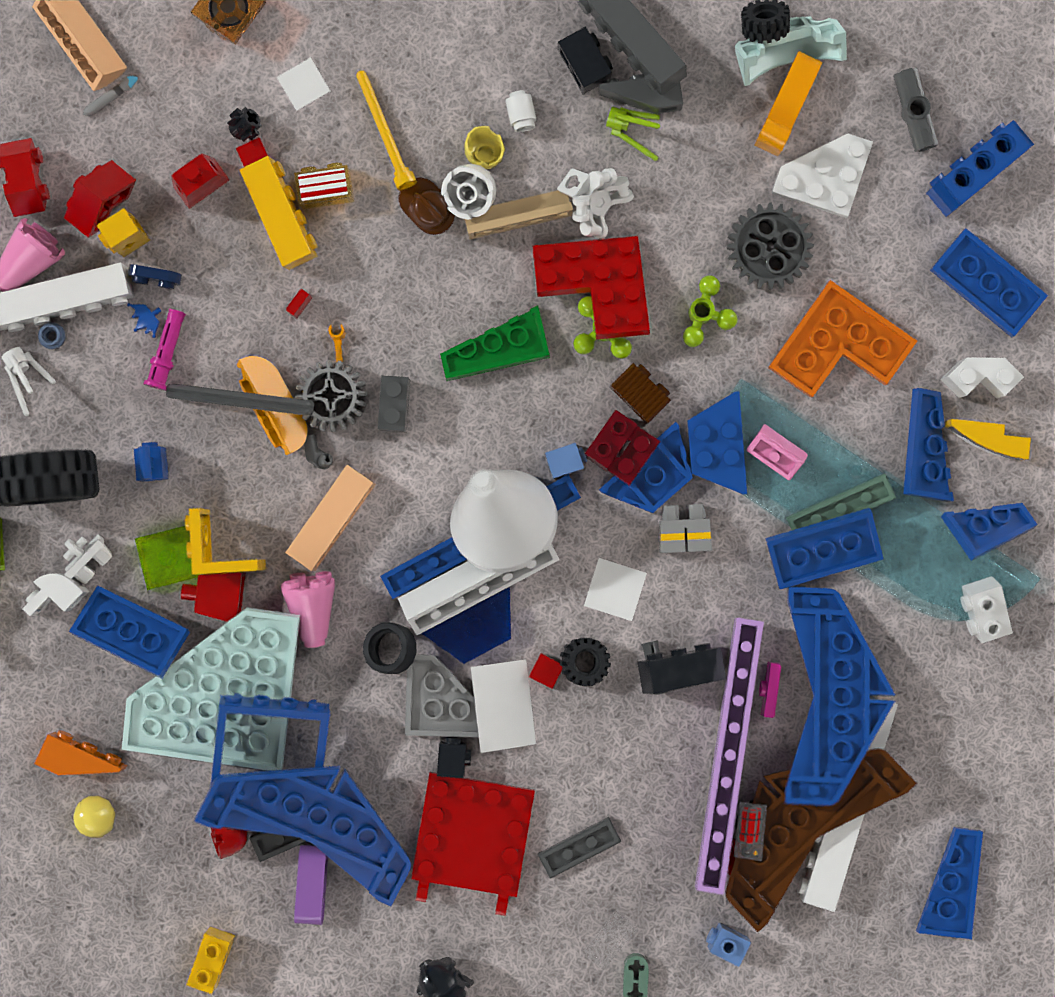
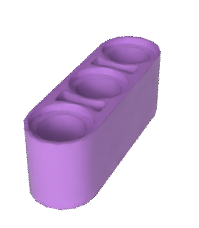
(310, 886)

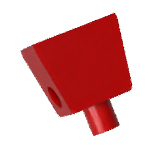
(198, 179)
(216, 595)

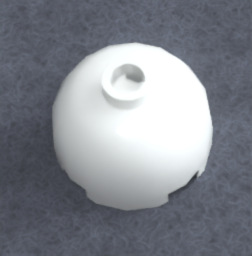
(469, 191)

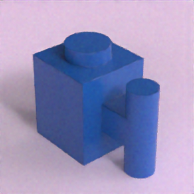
(150, 462)

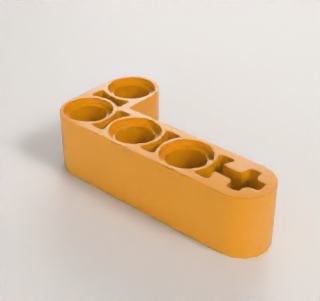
(788, 104)

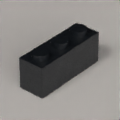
(681, 669)

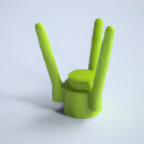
(620, 119)

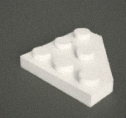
(826, 175)

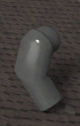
(316, 456)

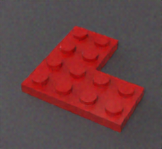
(606, 269)

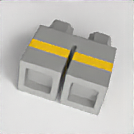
(696, 529)

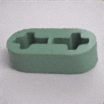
(628, 975)

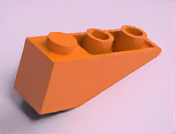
(68, 757)

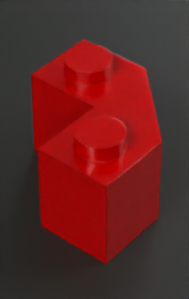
(21, 168)

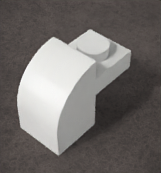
(55, 588)

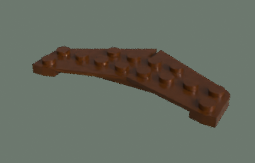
(792, 830)

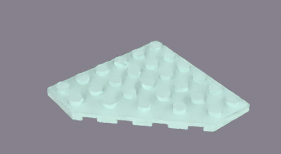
(180, 712)

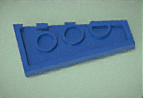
(954, 890)

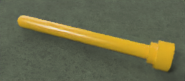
(403, 177)

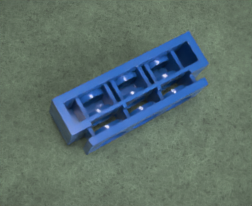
(949, 195)

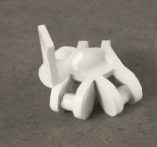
(594, 199)

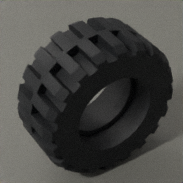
(48, 477)

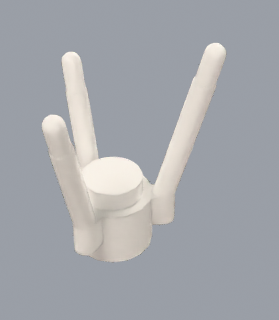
(17, 364)

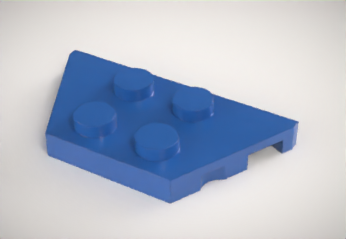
(718, 444)
(659, 478)

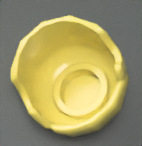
(484, 147)
(94, 816)

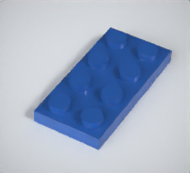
(988, 282)
(824, 548)
(129, 632)

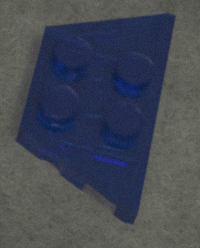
(475, 628)

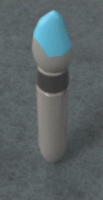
(124, 85)

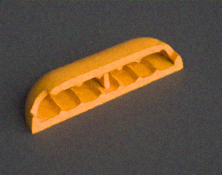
(263, 378)

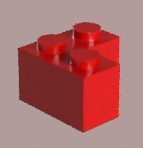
(97, 196)

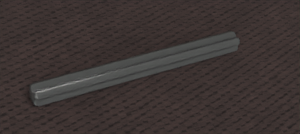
(240, 399)

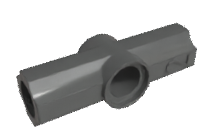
(919, 126)

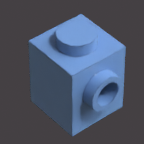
(728, 944)

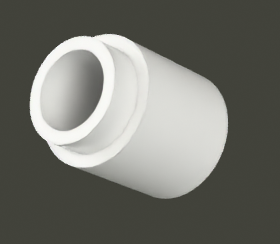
(521, 111)

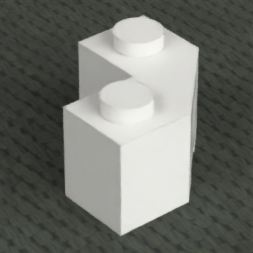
(993, 373)

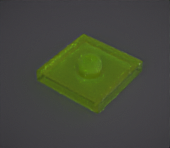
(165, 557)

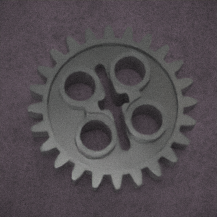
(781, 225)

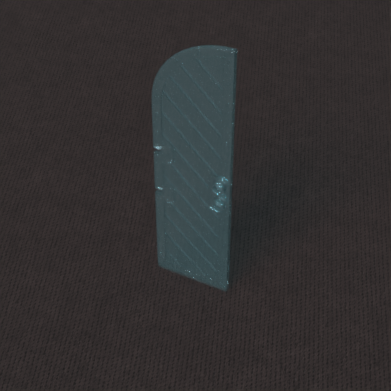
(920, 553)

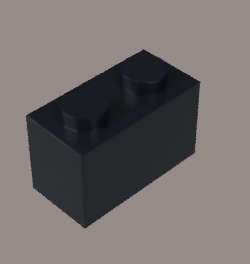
(585, 60)

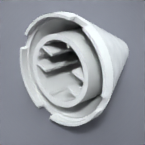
(503, 520)

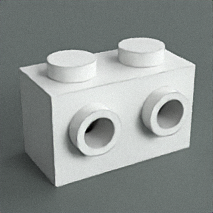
(986, 610)

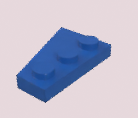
(988, 528)

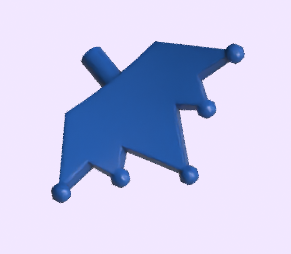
(146, 318)

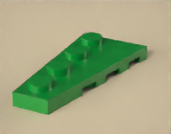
(508, 345)

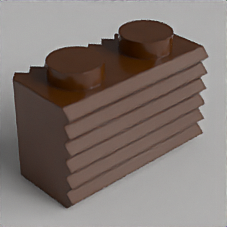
(640, 392)

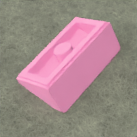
(777, 452)

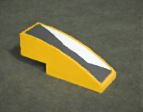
(990, 438)

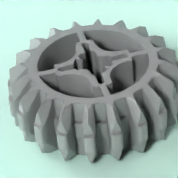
(330, 383)

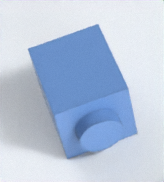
(565, 460)

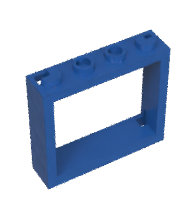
(264, 706)

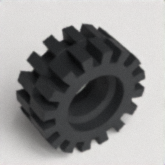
(765, 21)
(600, 666)

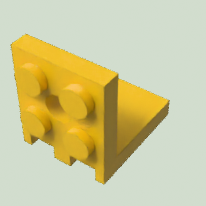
(200, 547)

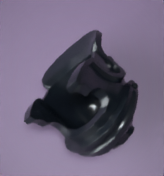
(442, 979)

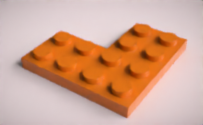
(837, 328)

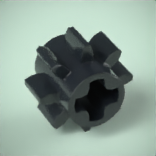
(244, 124)

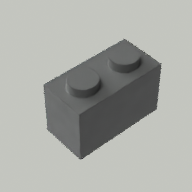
(394, 404)

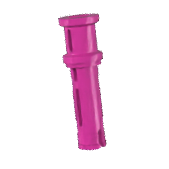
(162, 361)

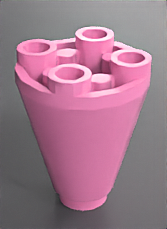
(312, 600)

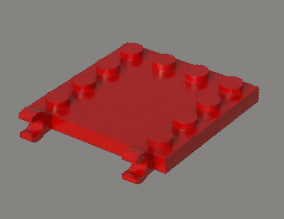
(472, 837)

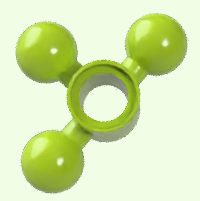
(725, 319)
(585, 343)

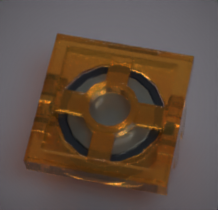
(229, 17)

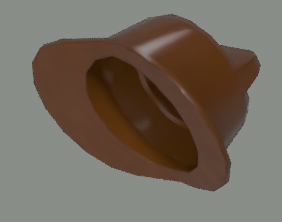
(426, 207)

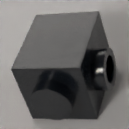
(453, 757)

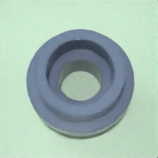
(44, 332)

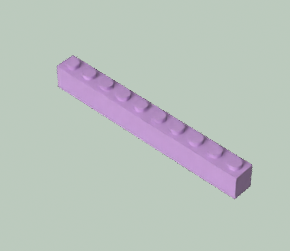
(729, 756)

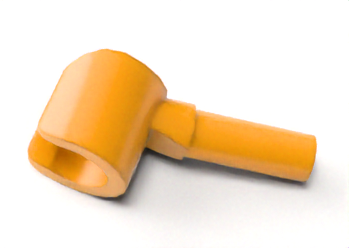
(337, 342)

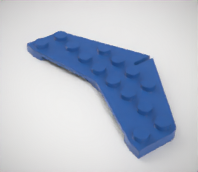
(841, 713)
(305, 807)

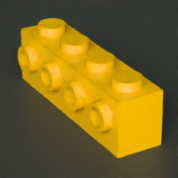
(279, 213)

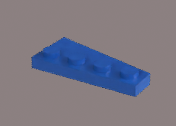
(925, 461)

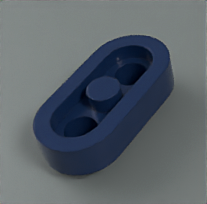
(144, 274)

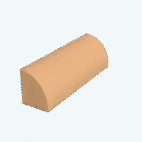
(81, 41)
(330, 518)

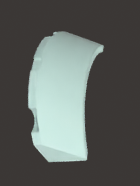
(815, 38)

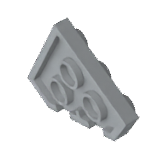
(437, 701)

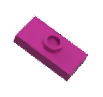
(769, 689)

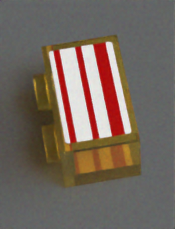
(324, 186)

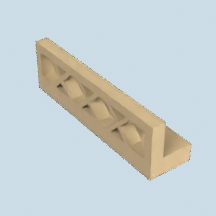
(520, 214)

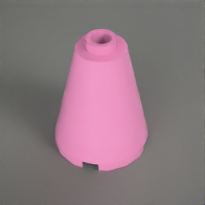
(27, 255)

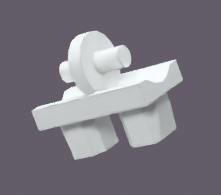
(78, 566)

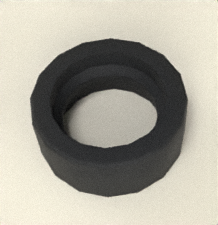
(372, 642)

